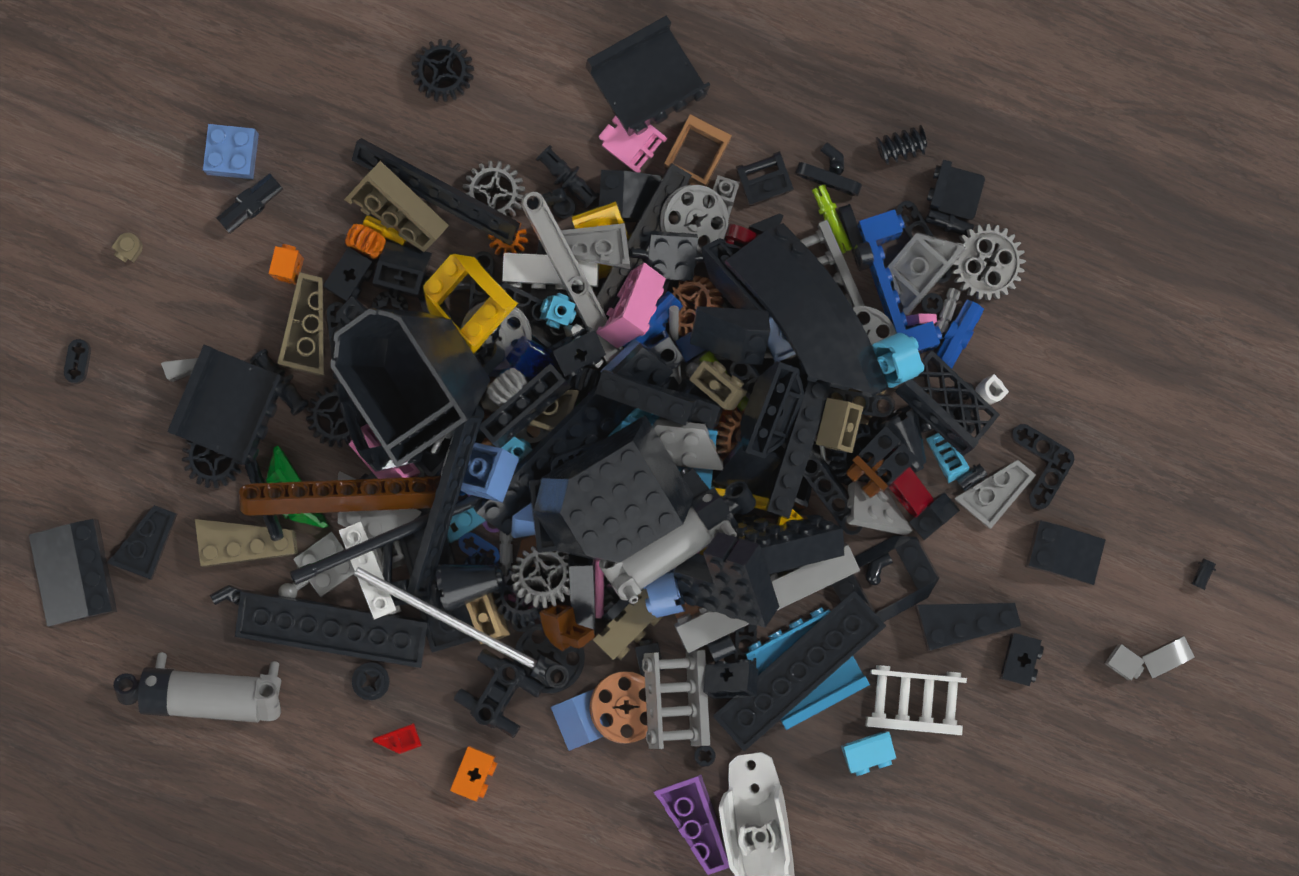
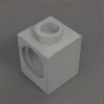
(1125, 662)

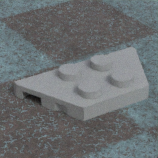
(921, 267)
(688, 444)
(875, 512)
(376, 521)

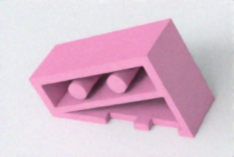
(635, 306)

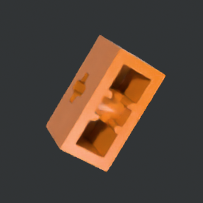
(286, 264)
(474, 759)

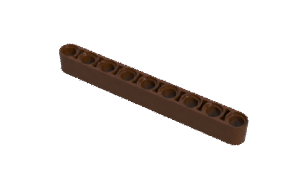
(338, 495)

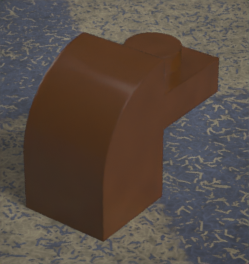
(562, 629)

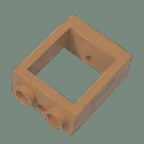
(707, 131)

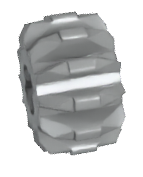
(506, 386)

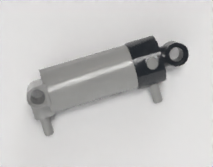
(705, 518)
(202, 694)

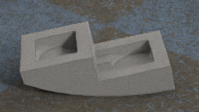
(1168, 657)

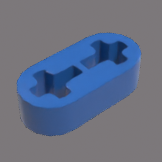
(481, 543)

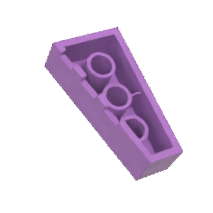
(696, 820)

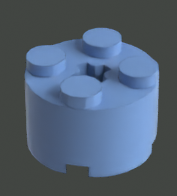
(664, 596)

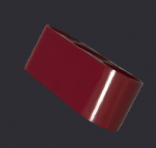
(911, 492)

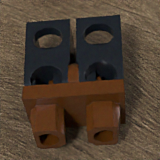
(876, 468)

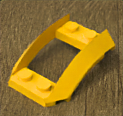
(489, 314)

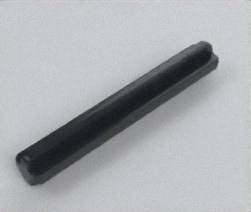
(271, 521)

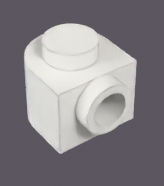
(991, 389)

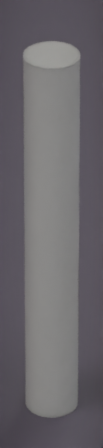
(673, 323)

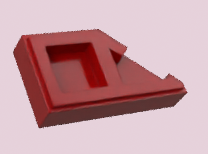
(400, 739)

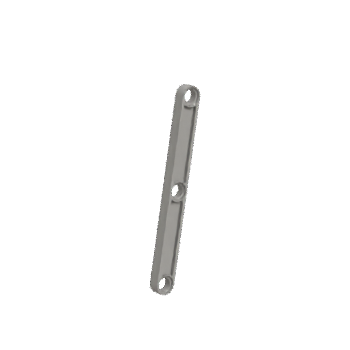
(568, 269)

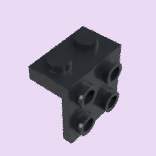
(955, 191)

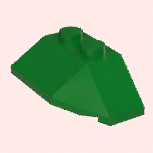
(283, 471)

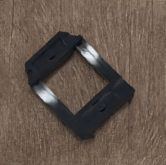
(375, 456)
(916, 563)

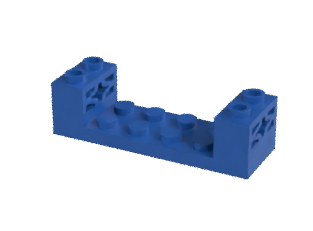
(878, 231)

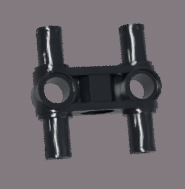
(498, 693)

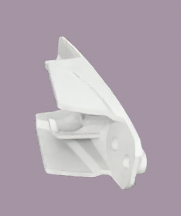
(755, 822)

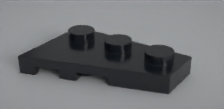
(146, 544)

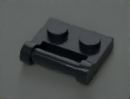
(768, 185)

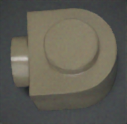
(128, 247)

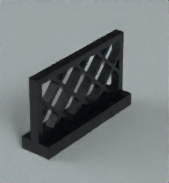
(938, 414)

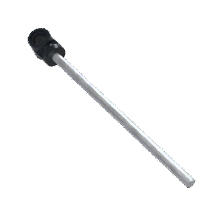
(540, 668)

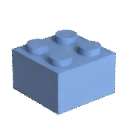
(230, 151)
(489, 472)

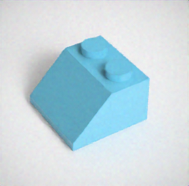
(869, 752)

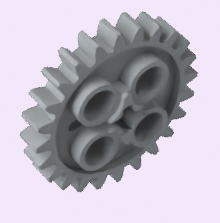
(1005, 273)

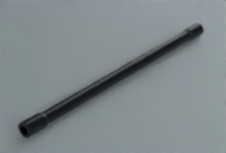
(312, 569)

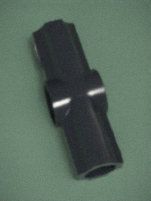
(249, 203)

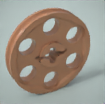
(618, 716)

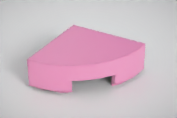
(915, 319)

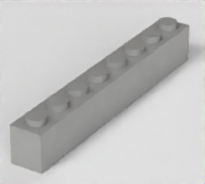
(788, 586)

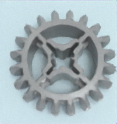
(504, 194)
(535, 580)

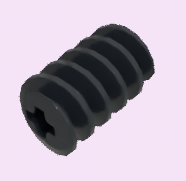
(902, 145)

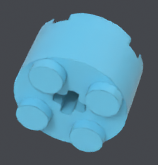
(898, 358)

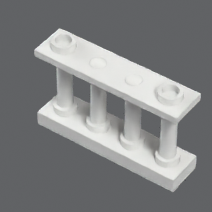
(377, 599)
(902, 720)

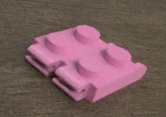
(630, 148)

